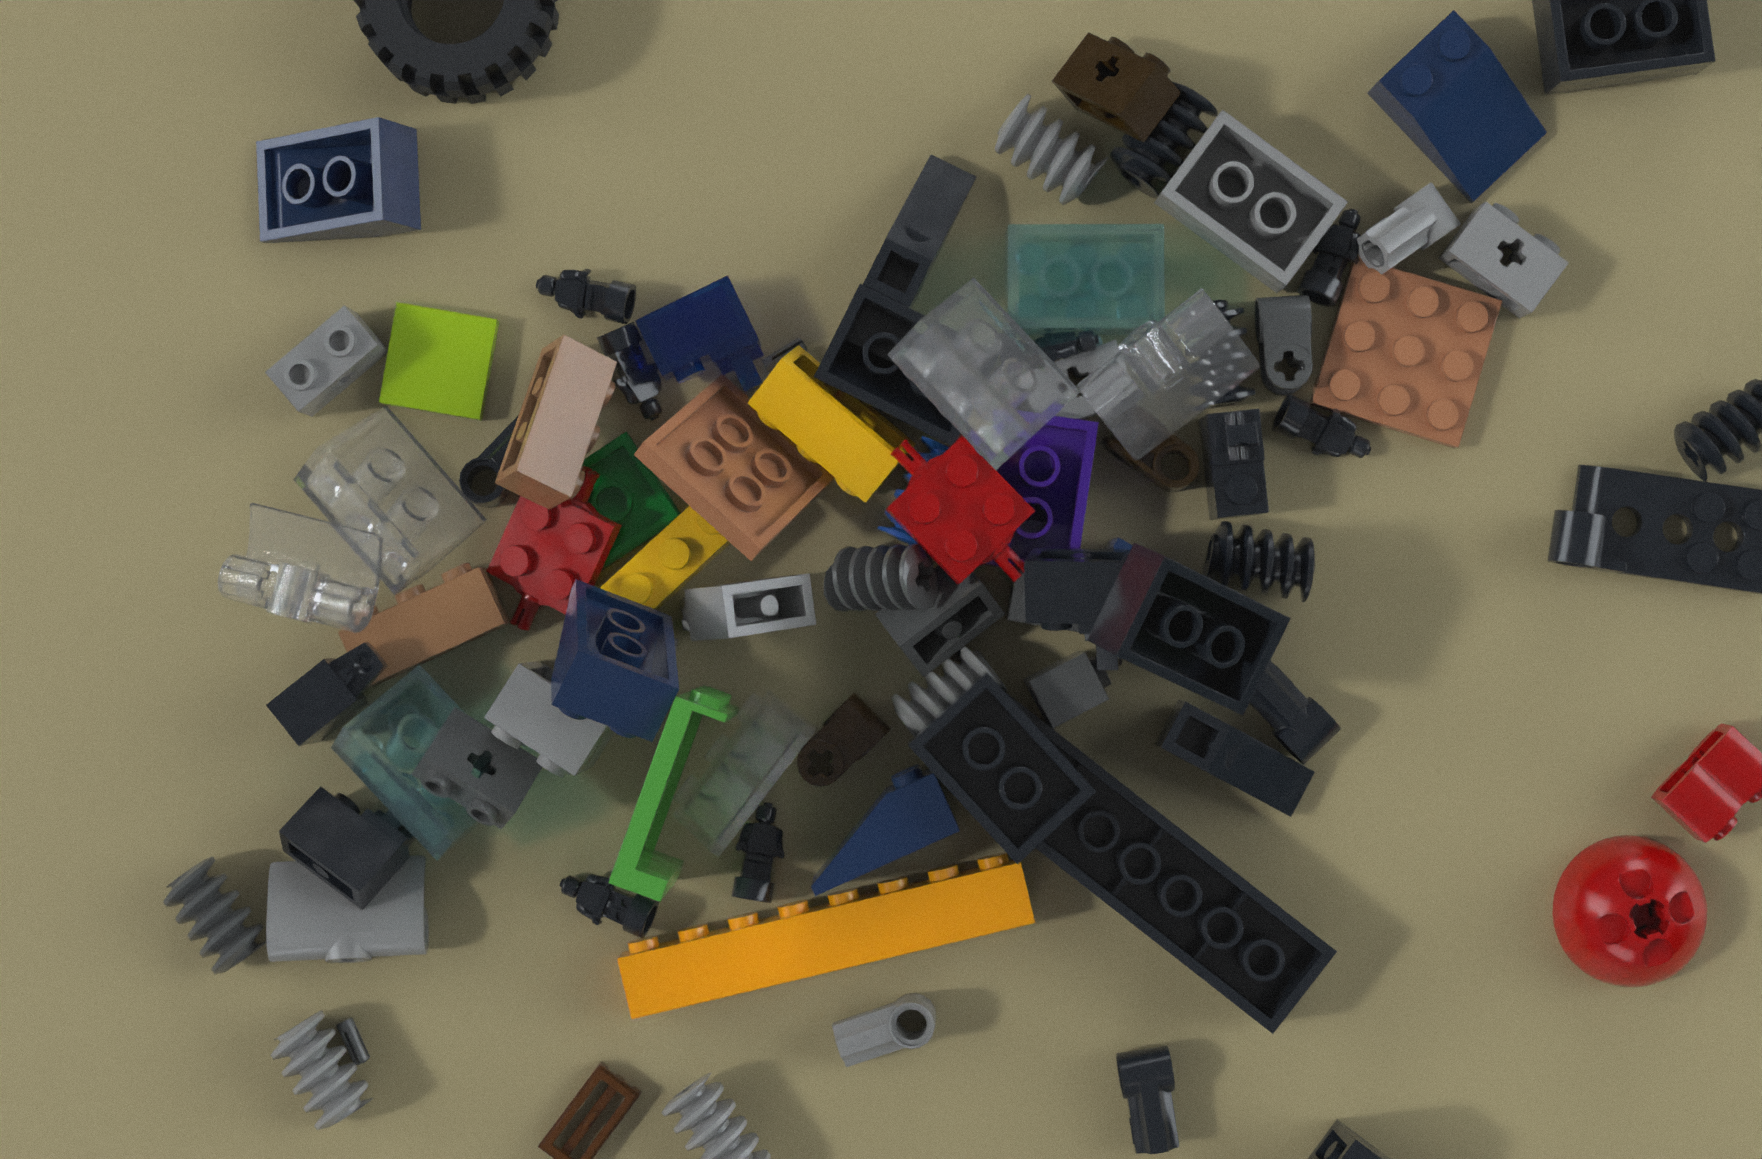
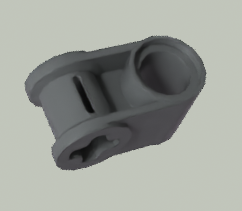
(1284, 332)

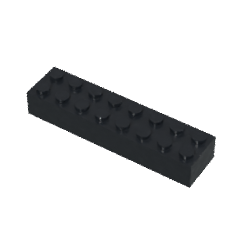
(1183, 895)

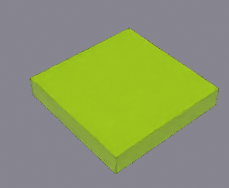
(439, 361)

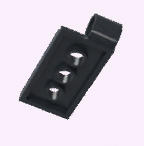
(1589, 541)

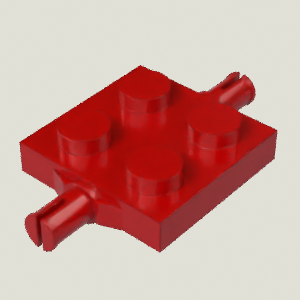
(960, 510)
(551, 549)

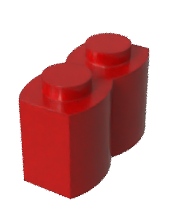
(1713, 784)

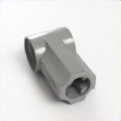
(1412, 226)
(880, 1031)

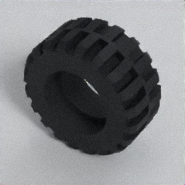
(460, 68)

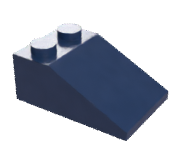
(1459, 107)
(339, 182)
(615, 663)
(897, 823)

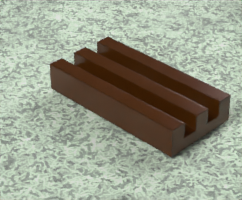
(615, 1083)

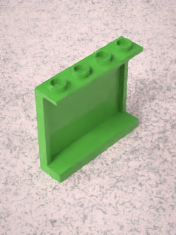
(638, 864)

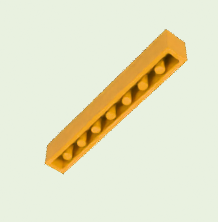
(826, 936)

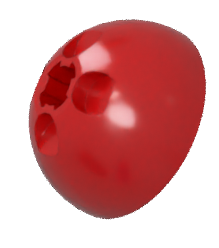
(1605, 901)

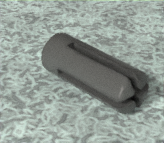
(772, 360)
(353, 1041)

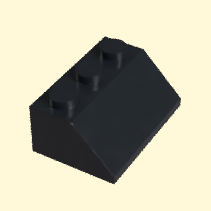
(861, 366)

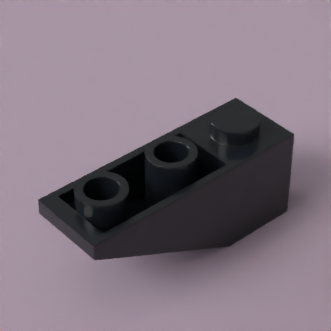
(919, 231)
(1234, 757)

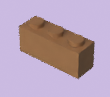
(557, 423)
(432, 620)

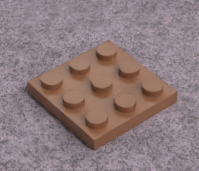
(1405, 353)
(733, 467)

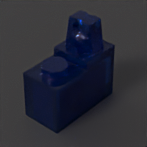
(704, 328)

